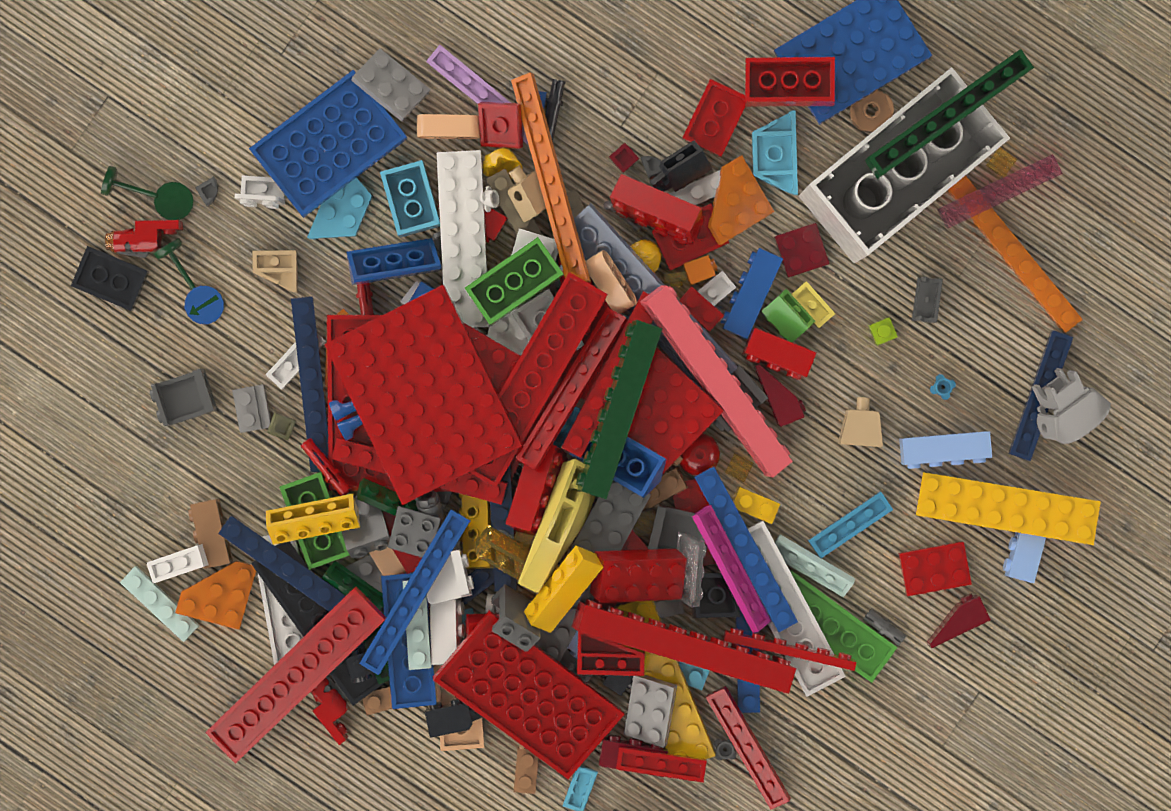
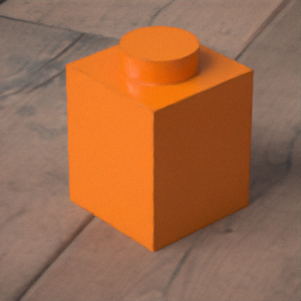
(700, 270)

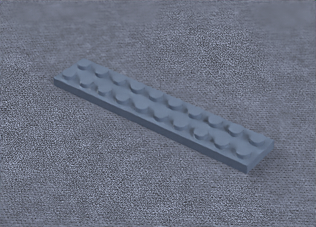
(598, 235)

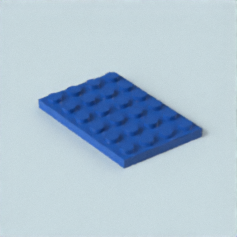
(870, 47)
(327, 144)

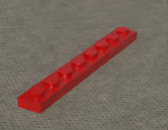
(571, 389)
(586, 421)
(367, 457)

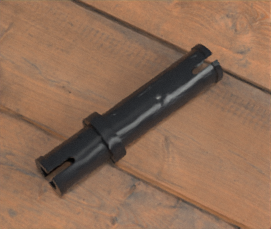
(554, 103)

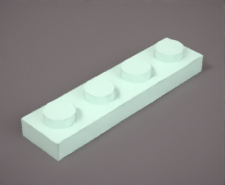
(814, 566)
(159, 603)
(418, 638)

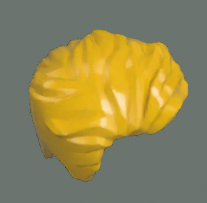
(500, 160)
(648, 252)

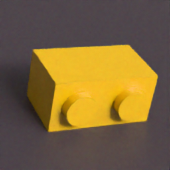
(755, 505)

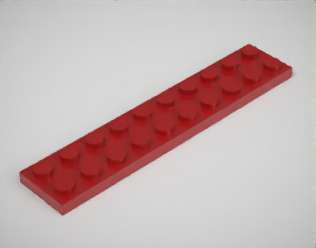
(544, 362)
(296, 674)

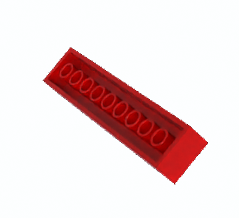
(683, 647)

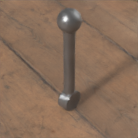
(608, 206)

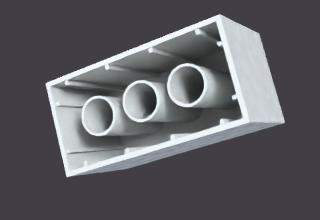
(868, 210)

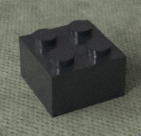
(716, 598)

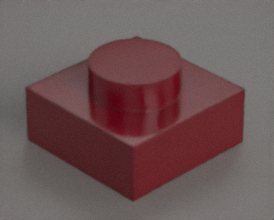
(623, 158)

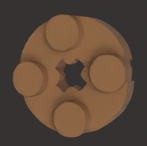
(865, 121)

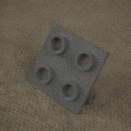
(413, 531)

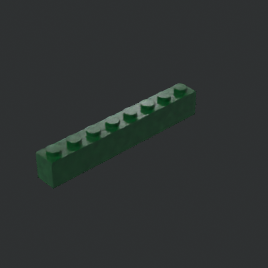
(949, 114)
(619, 409)

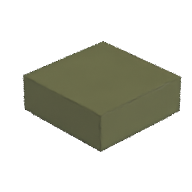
(281, 426)

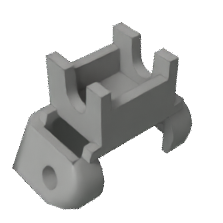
(1075, 408)

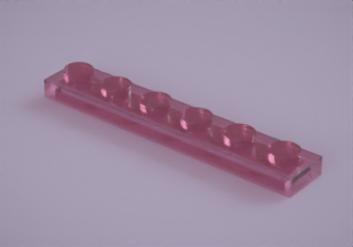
(999, 191)

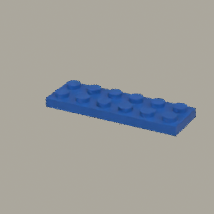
(407, 686)

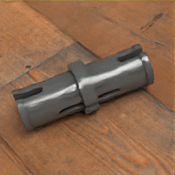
(884, 627)

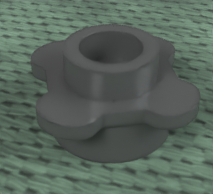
(720, 754)

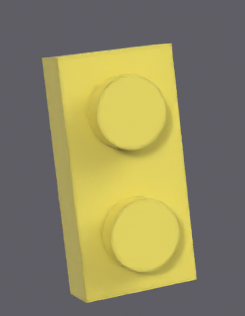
(813, 304)

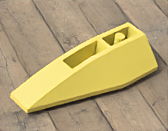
(559, 526)

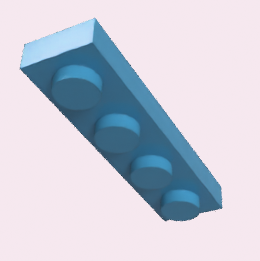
(850, 524)

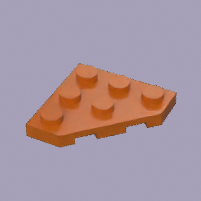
(737, 201)
(220, 596)

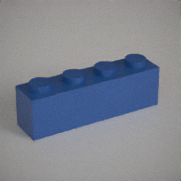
(752, 293)

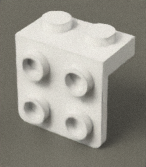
(260, 191)
(452, 580)

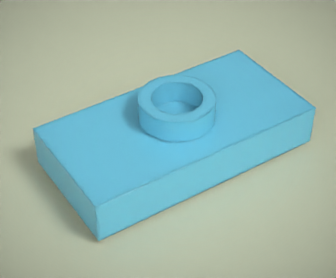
(580, 788)

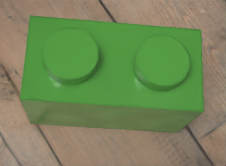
(788, 316)

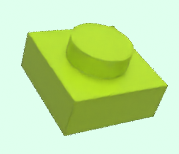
(883, 331)

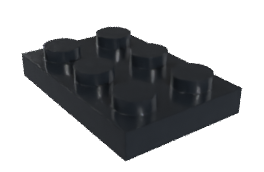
(109, 278)

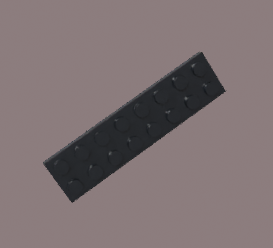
(305, 615)

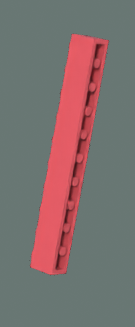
(716, 380)

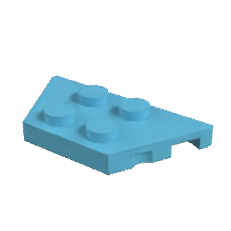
(776, 153)
(342, 212)

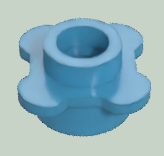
(944, 393)

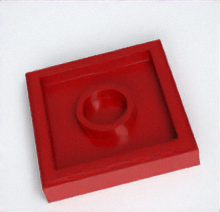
(500, 125)

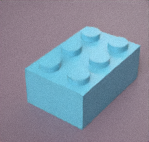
(410, 198)

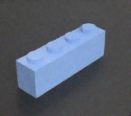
(945, 448)
(1024, 557)

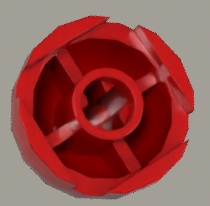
(701, 455)

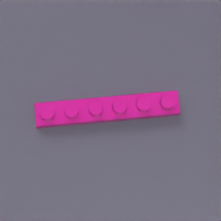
(731, 568)

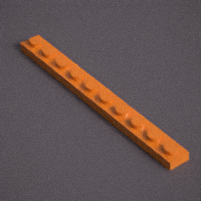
(550, 177)
(1020, 261)

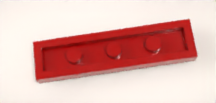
(661, 764)

